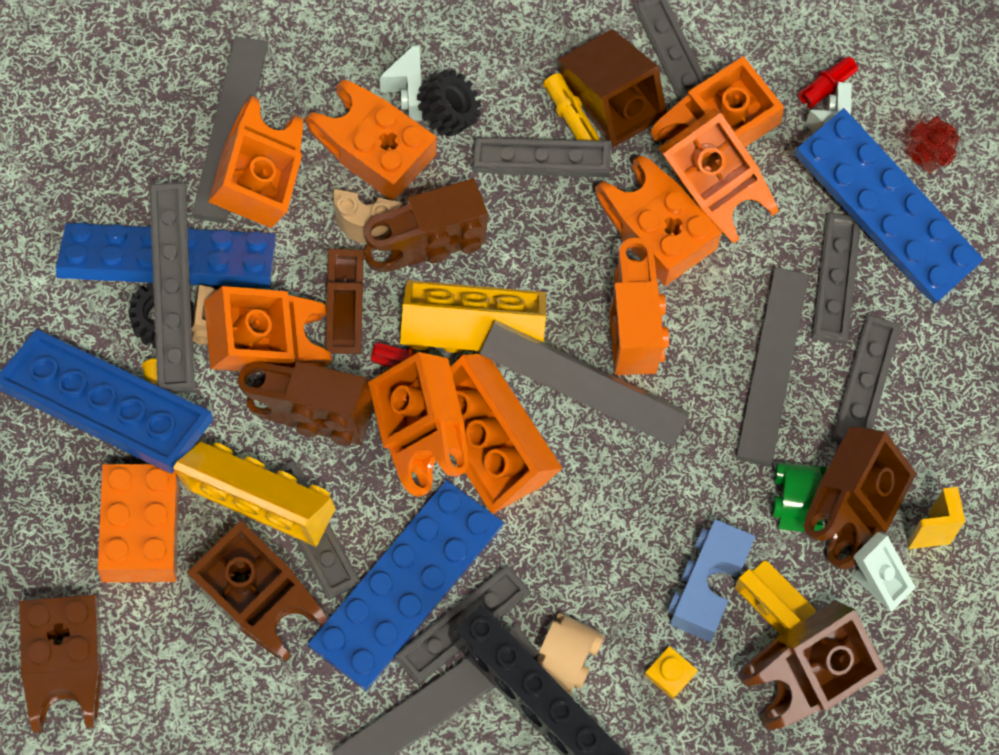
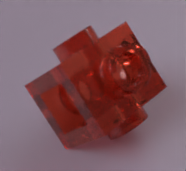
(933, 144)

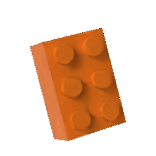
(138, 524)

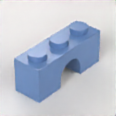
(722, 551)

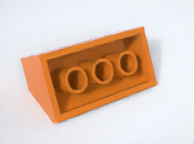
(502, 442)

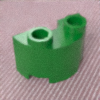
(798, 489)

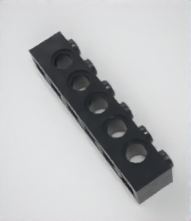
(530, 687)

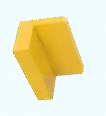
(944, 521)
(774, 597)

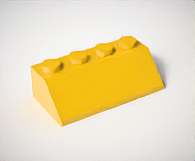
(463, 315)
(256, 492)

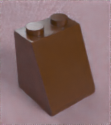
(616, 86)

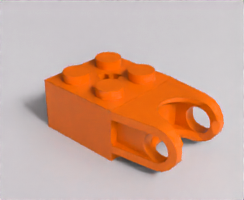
(737, 86)
(374, 140)
(258, 167)
(724, 182)
(663, 217)
(637, 313)
(261, 327)
(420, 420)

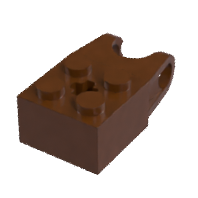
(430, 227)
(312, 400)
(859, 493)
(261, 600)
(814, 665)
(61, 670)

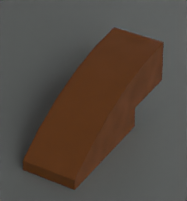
(344, 301)

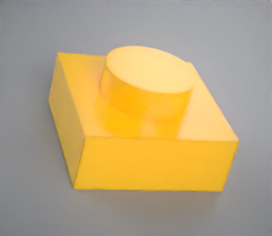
(671, 672)

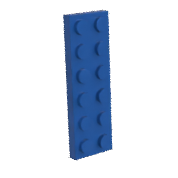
(888, 206)
(126, 255)
(104, 400)
(405, 585)

